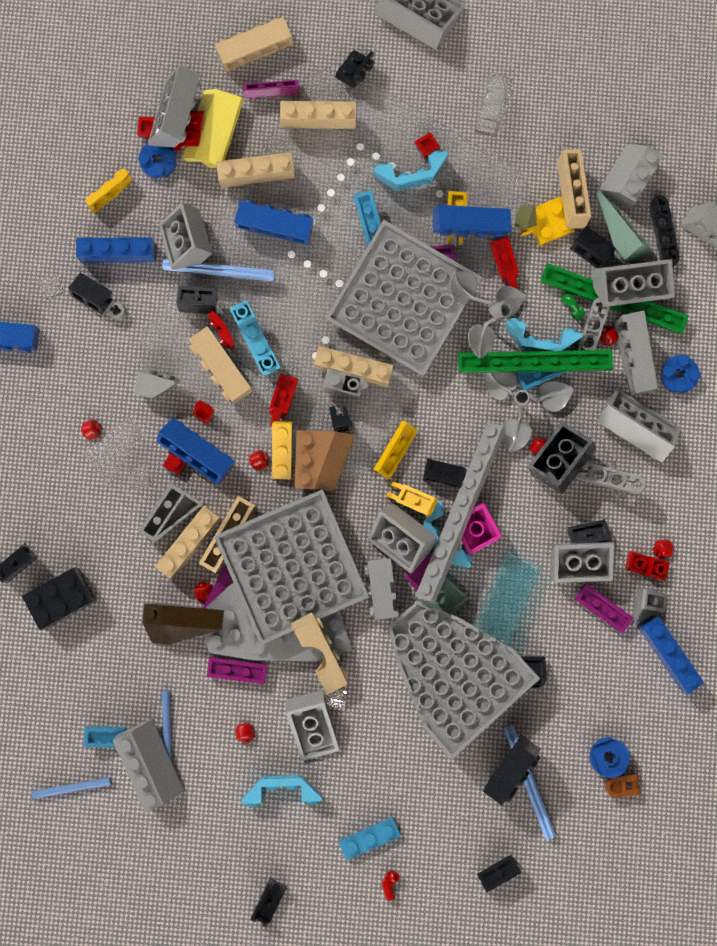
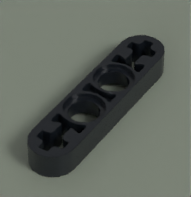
(664, 231)

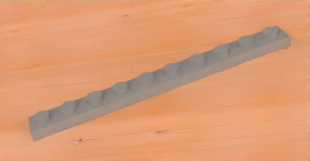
(460, 513)

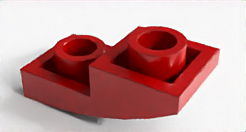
(224, 335)
(647, 566)

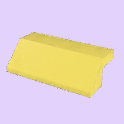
(218, 127)

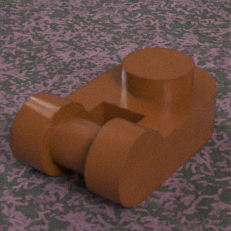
(616, 786)

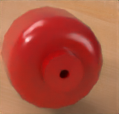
(609, 336)
(91, 429)
(537, 445)
(259, 460)
(663, 549)
(202, 591)
(245, 732)

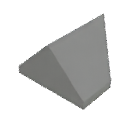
(648, 604)

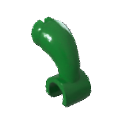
(570, 301)

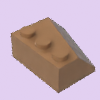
(320, 459)

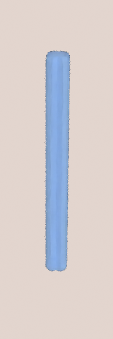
(225, 270)
(533, 791)

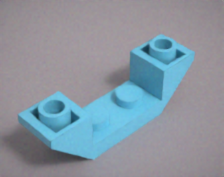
(385, 173)
(516, 330)
(254, 338)
(461, 558)
(308, 792)

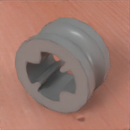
(112, 306)

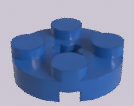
(157, 169)
(681, 363)
(603, 767)

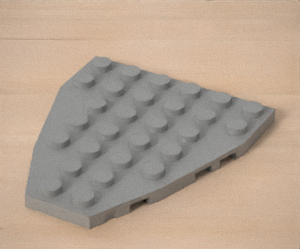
(240, 639)
(456, 674)

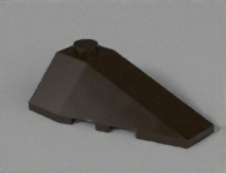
(176, 623)

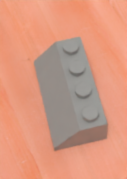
(175, 107)
(634, 282)
(639, 425)
(148, 765)

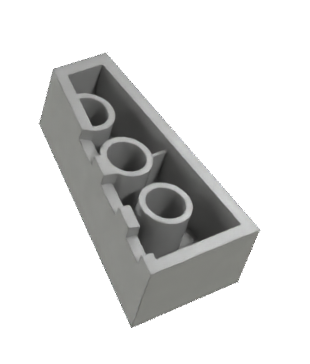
(636, 353)

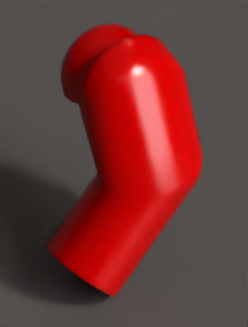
(388, 883)

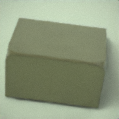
(526, 217)

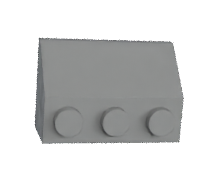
(631, 174)
(185, 237)
(401, 537)
(582, 562)

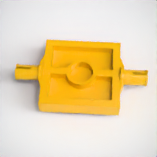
(549, 221)

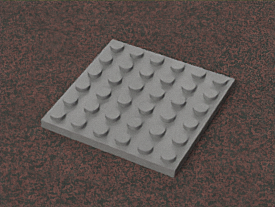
(400, 298)
(291, 566)

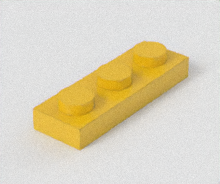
(395, 449)
(281, 450)

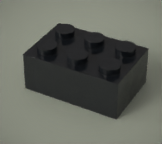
(562, 457)
(59, 598)
(513, 771)

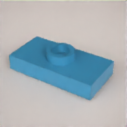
(100, 736)

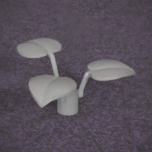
(508, 302)
(552, 394)

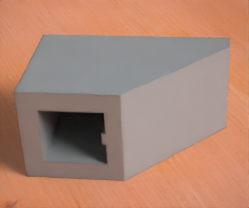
(343, 383)
(153, 384)

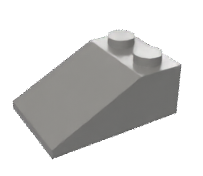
(312, 725)

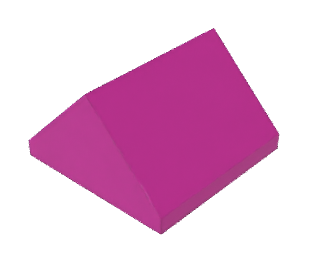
(480, 530)

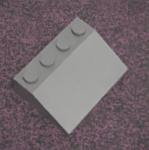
(422, 19)

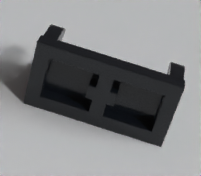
(593, 247)
(90, 293)
(196, 300)
(340, 423)
(443, 473)
(16, 563)
(498, 873)
(268, 902)

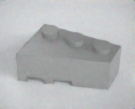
(702, 222)
(168, 512)
(381, 589)

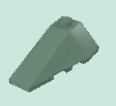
(626, 241)

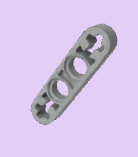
(587, 331)
(609, 473)

